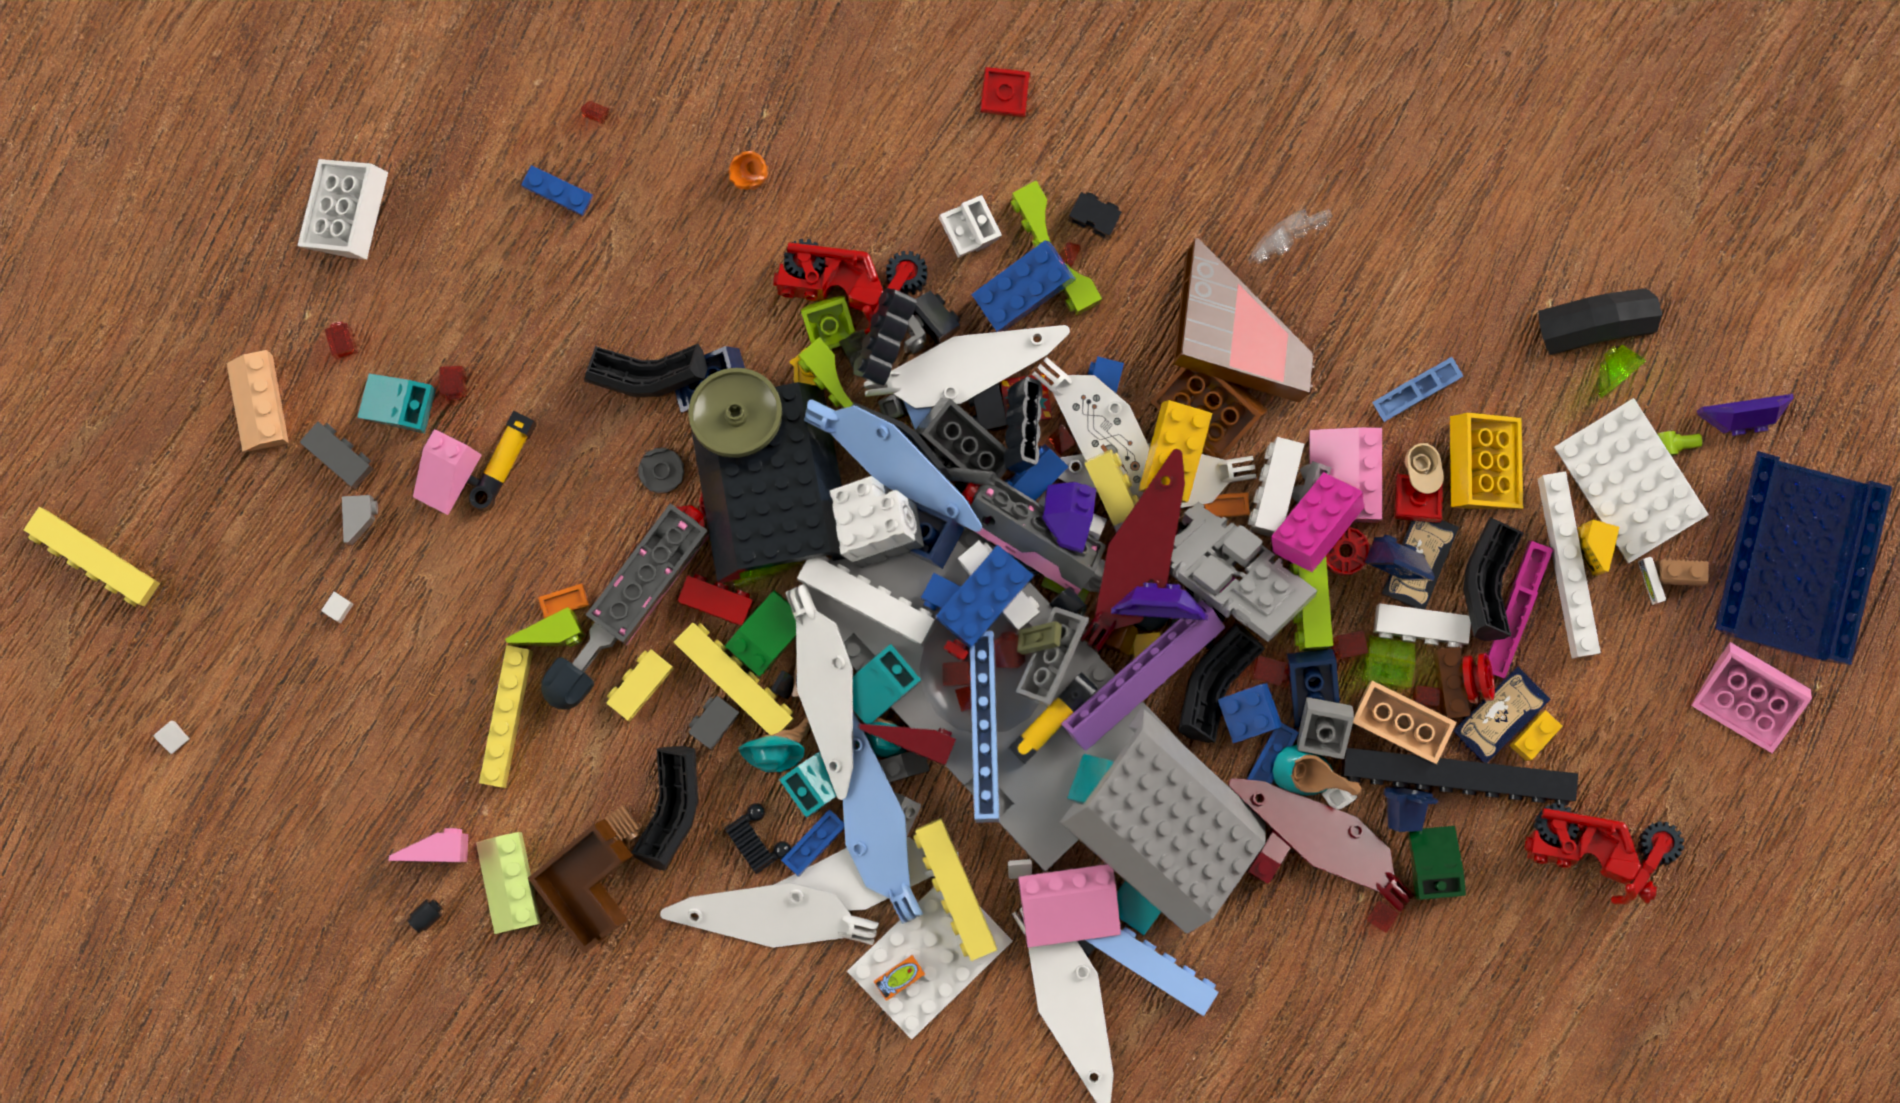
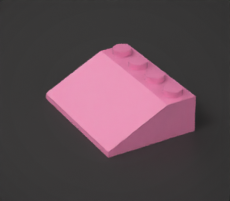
(1354, 459)
(1752, 697)
(1069, 905)

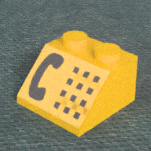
(1597, 545)

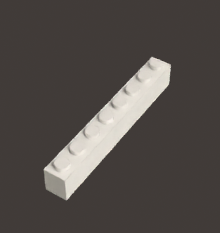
(1568, 565)

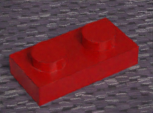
(957, 649)

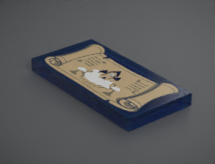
(1498, 721)

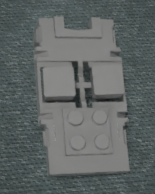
(1262, 599)

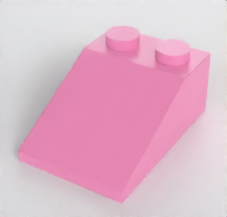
(444, 471)
(440, 847)

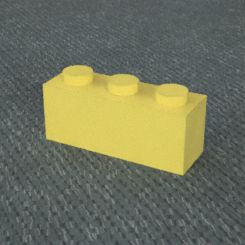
(1112, 485)
(639, 684)

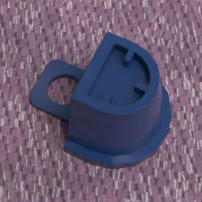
(1407, 808)

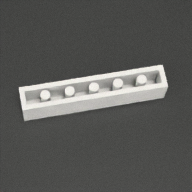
(866, 599)

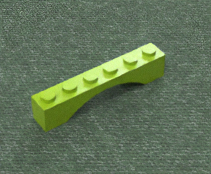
(1032, 205)
(821, 363)

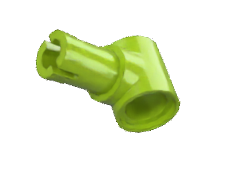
(1675, 442)

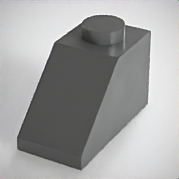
(904, 766)

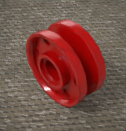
(1359, 549)
(1478, 678)

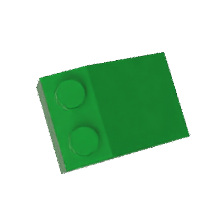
(764, 634)

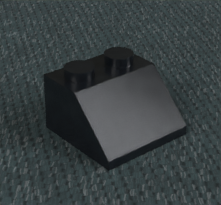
(936, 318)

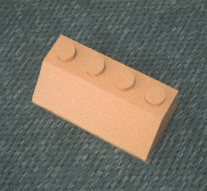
(257, 401)
(1403, 722)

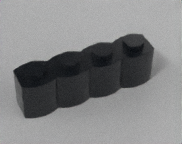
(885, 334)
(1023, 425)

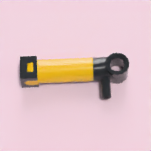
(502, 460)
(1051, 718)

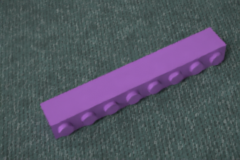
(1141, 678)

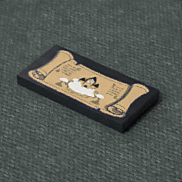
(1434, 543)

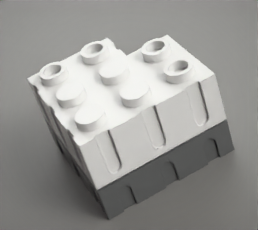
(874, 522)

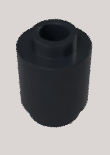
(425, 915)

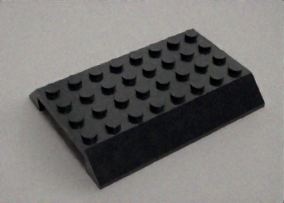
(775, 501)

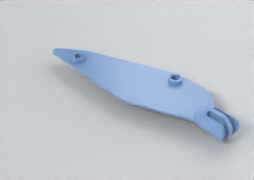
(892, 459)
(877, 830)

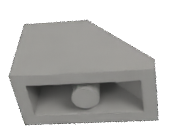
(357, 516)

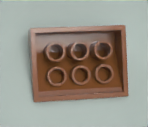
(1231, 407)

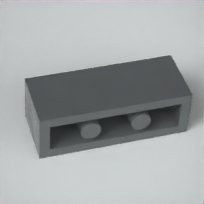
(337, 454)

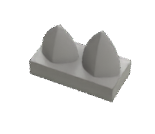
(1311, 474)

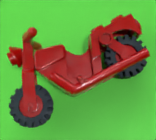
(847, 269)
(1609, 843)

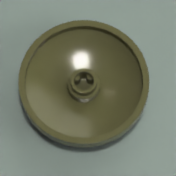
(735, 412)

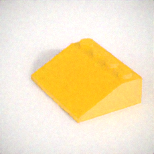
(1486, 461)

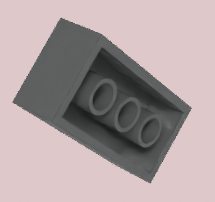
(961, 439)

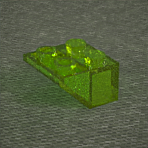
(1389, 662)

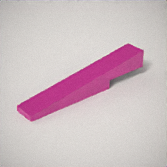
(1520, 605)

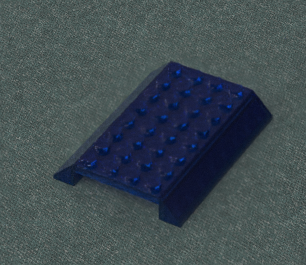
(1803, 560)

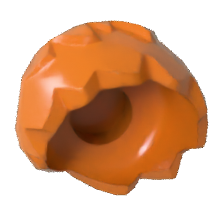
(748, 170)

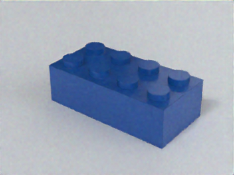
(1023, 286)
(984, 596)

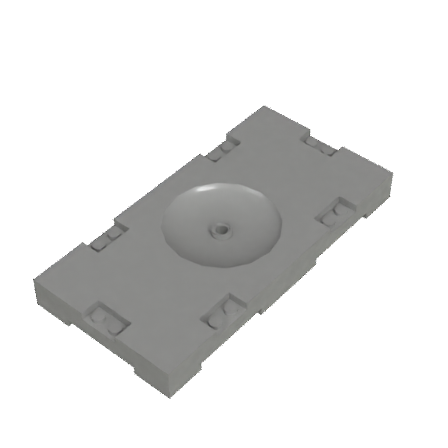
(1029, 793)

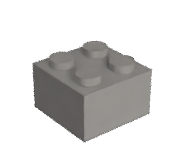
(1325, 728)

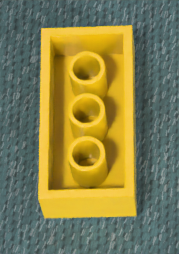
(1180, 429)

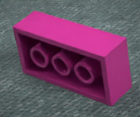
(1317, 522)

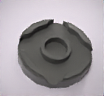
(661, 470)

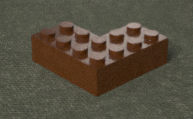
(574, 889)

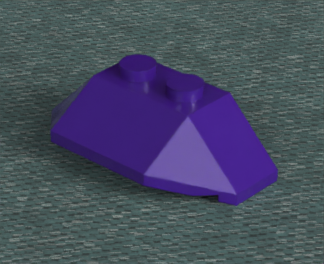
(1746, 415)
(1069, 513)
(1160, 602)

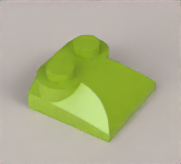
(828, 320)

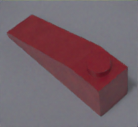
(924, 742)
(1269, 858)

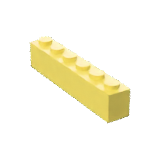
(91, 556)
(733, 680)
(506, 716)
(956, 890)

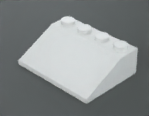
(343, 208)

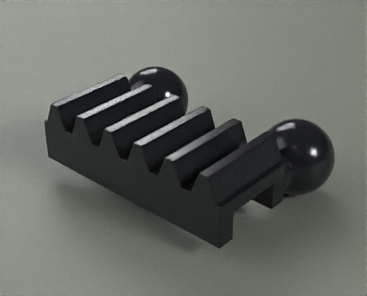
(750, 843)

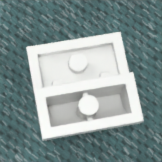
(970, 226)

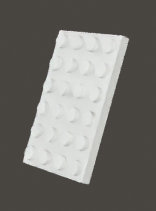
(1631, 480)
(937, 953)

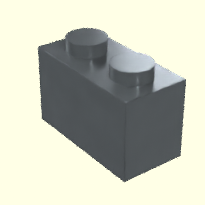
(713, 722)

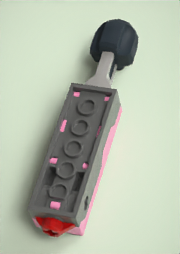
(1019, 529)
(629, 599)

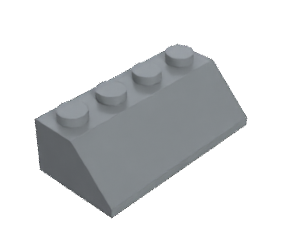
(1049, 665)

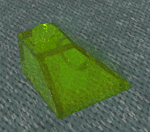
(1617, 367)

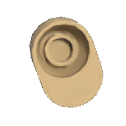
(1424, 468)

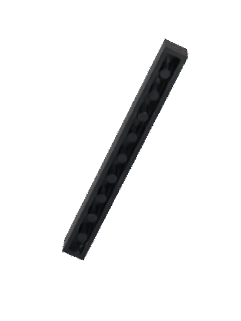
(1460, 775)

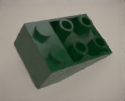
(1436, 863)

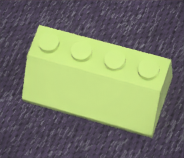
(507, 882)

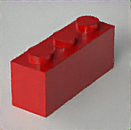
(716, 600)

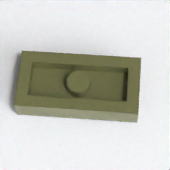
(1039, 637)

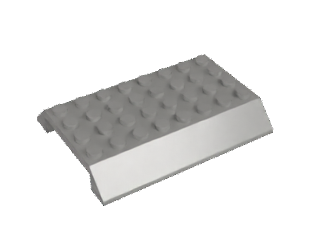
(1169, 826)

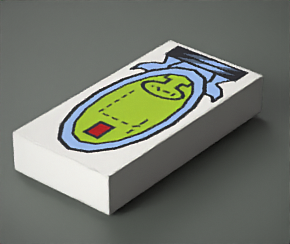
(1652, 580)

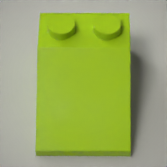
(555, 630)

